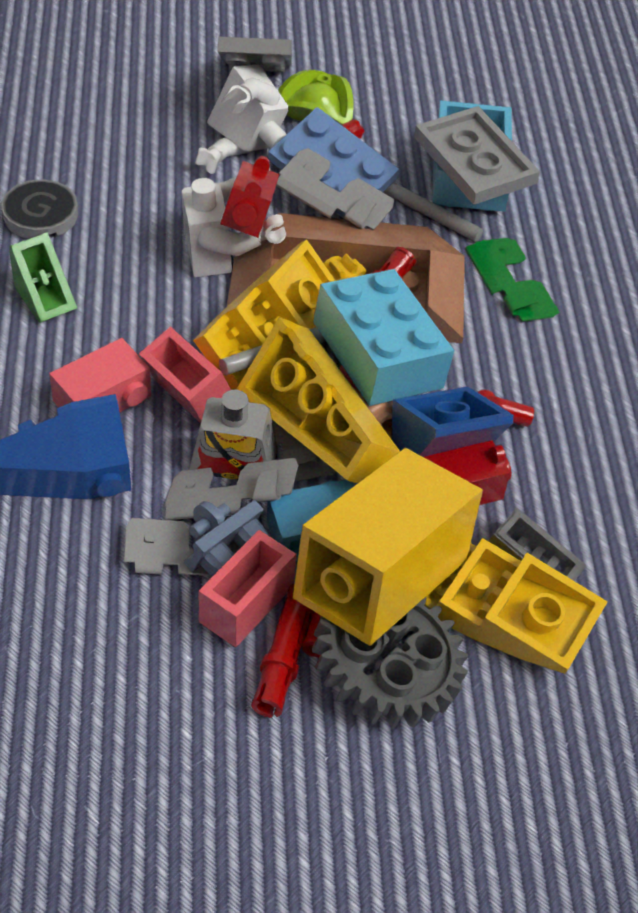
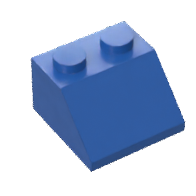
(446, 421)

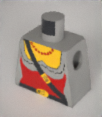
(233, 435)

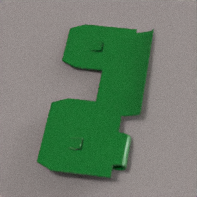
(523, 298)

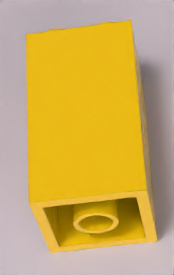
(385, 544)

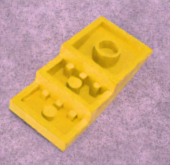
(283, 291)
(518, 606)

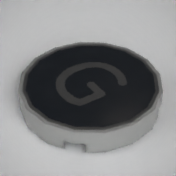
(39, 208)

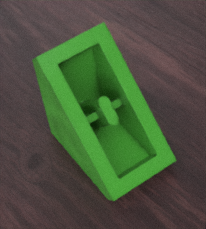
(40, 278)

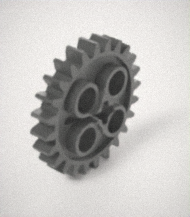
(424, 671)

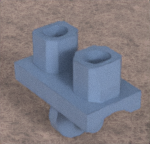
(212, 549)

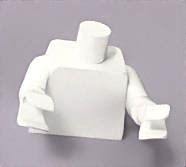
(246, 114)
(209, 241)

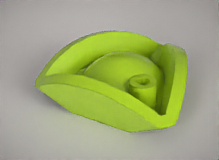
(318, 89)

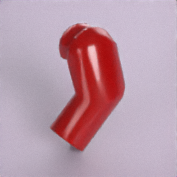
(522, 413)

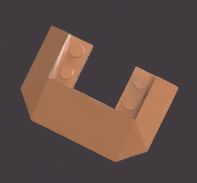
(433, 280)

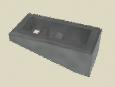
(530, 534)

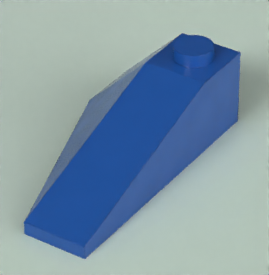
(68, 455)

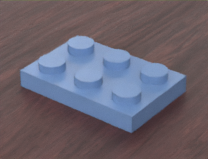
(347, 153)

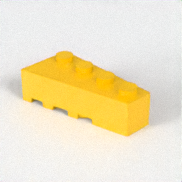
(316, 402)

